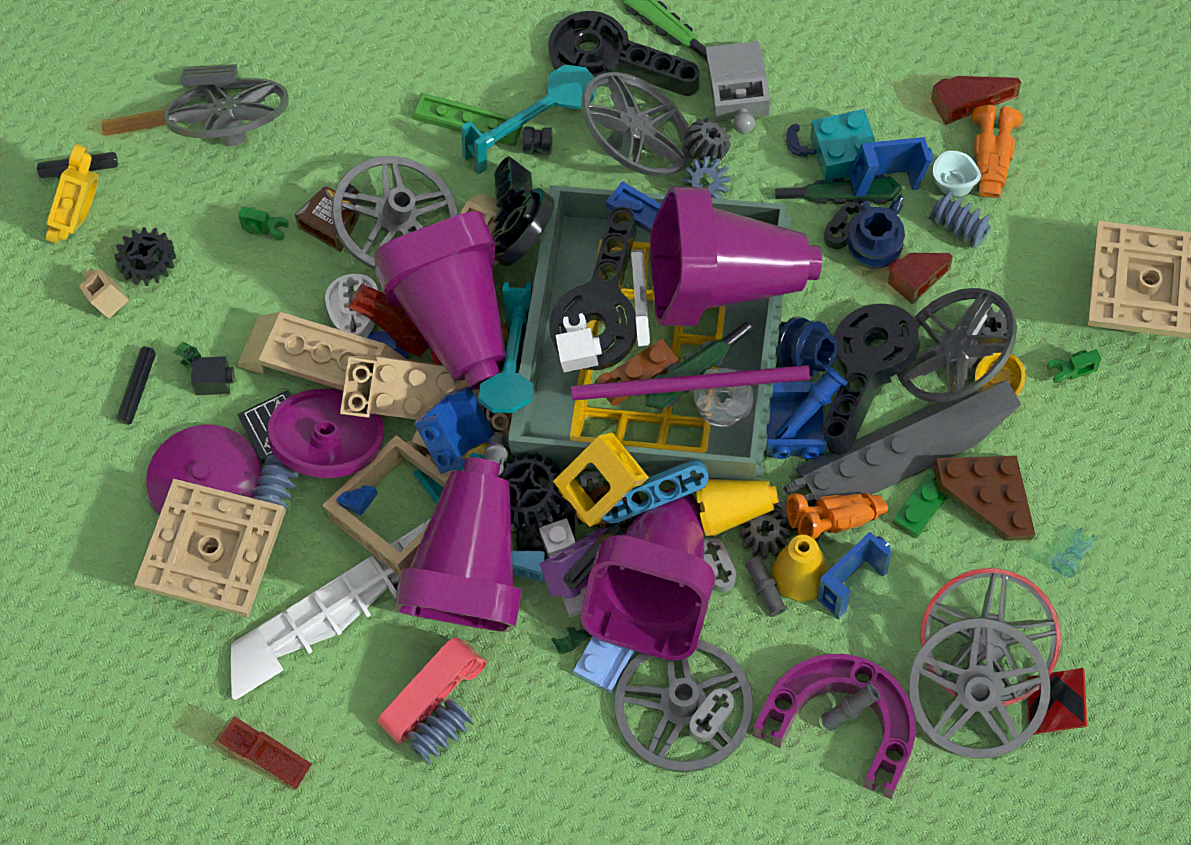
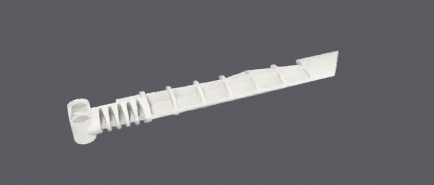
(314, 618)

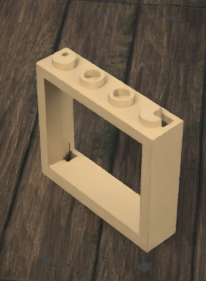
(385, 461)

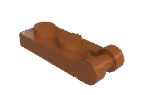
(642, 366)

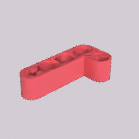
(430, 687)

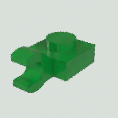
(259, 221)
(1078, 365)

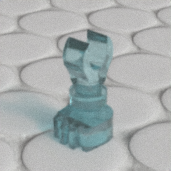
(1068, 562)

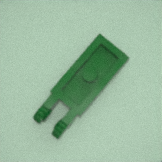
(920, 506)

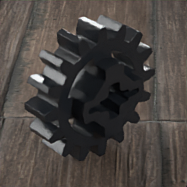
(145, 256)

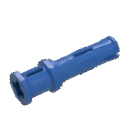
(819, 395)

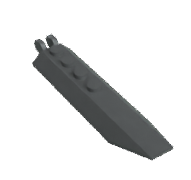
(907, 445)

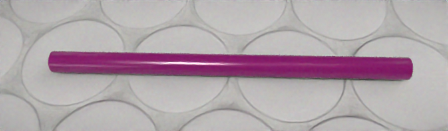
(692, 382)

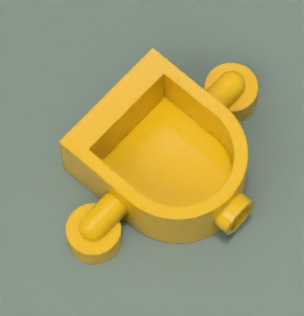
(72, 196)

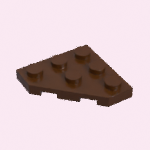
(990, 492)

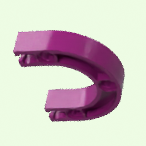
(837, 674)

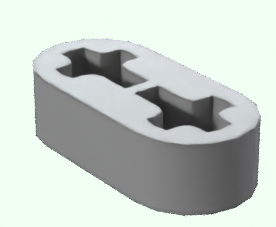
(724, 562)
(717, 718)

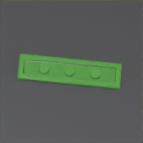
(455, 114)

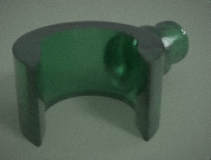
(187, 352)
(570, 641)

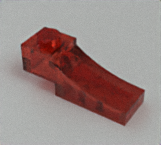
(390, 318)
(262, 752)

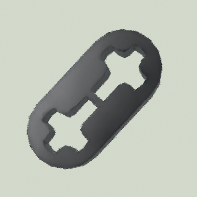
(840, 222)

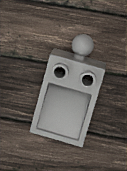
(738, 84)

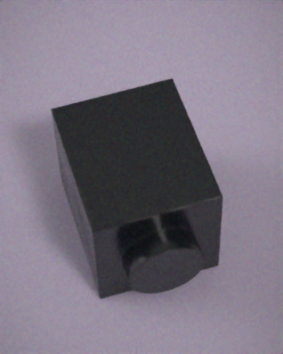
(211, 375)

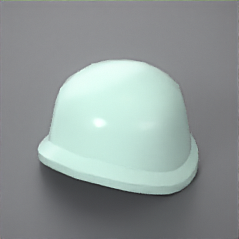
(955, 173)

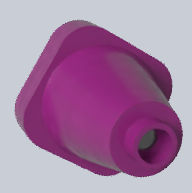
(720, 258)
(448, 293)
(465, 555)
(652, 583)

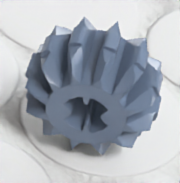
(702, 169)

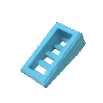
(527, 564)

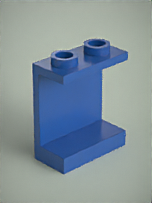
(889, 157)
(453, 428)
(810, 439)
(832, 592)

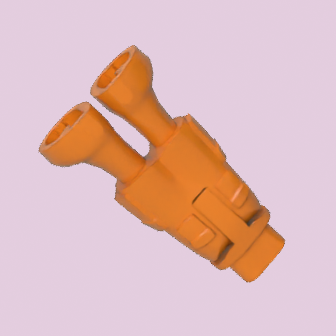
(994, 152)
(833, 512)

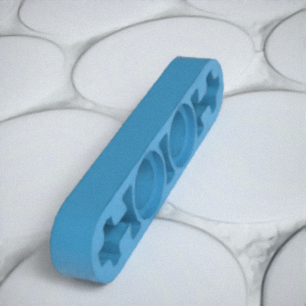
(655, 495)

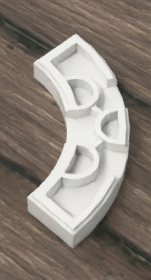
(641, 305)

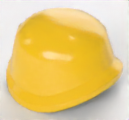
(1012, 371)

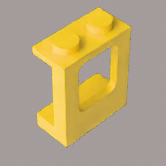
(614, 464)

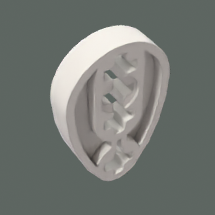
(337, 302)

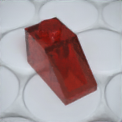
(918, 273)

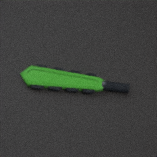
(666, 23)

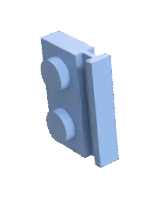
(603, 664)

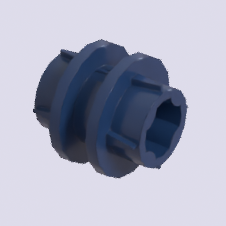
(876, 238)
(805, 343)

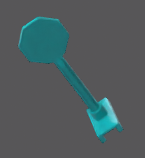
(563, 90)
(510, 390)

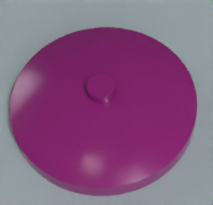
(318, 440)
(205, 457)

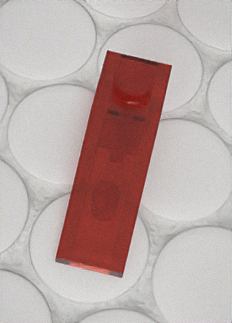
(962, 94)

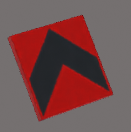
(1066, 704)

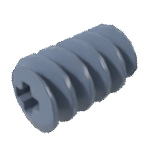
(961, 220)
(274, 482)
(439, 730)

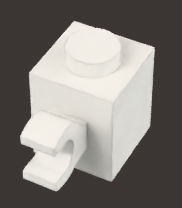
(577, 346)

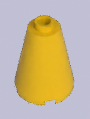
(733, 502)
(799, 569)

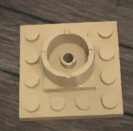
(1141, 280)
(210, 547)

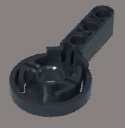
(618, 57)
(521, 214)
(600, 297)
(866, 366)

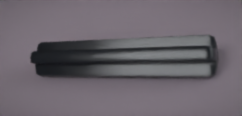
(57, 167)
(136, 385)
(583, 566)

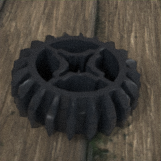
(532, 499)

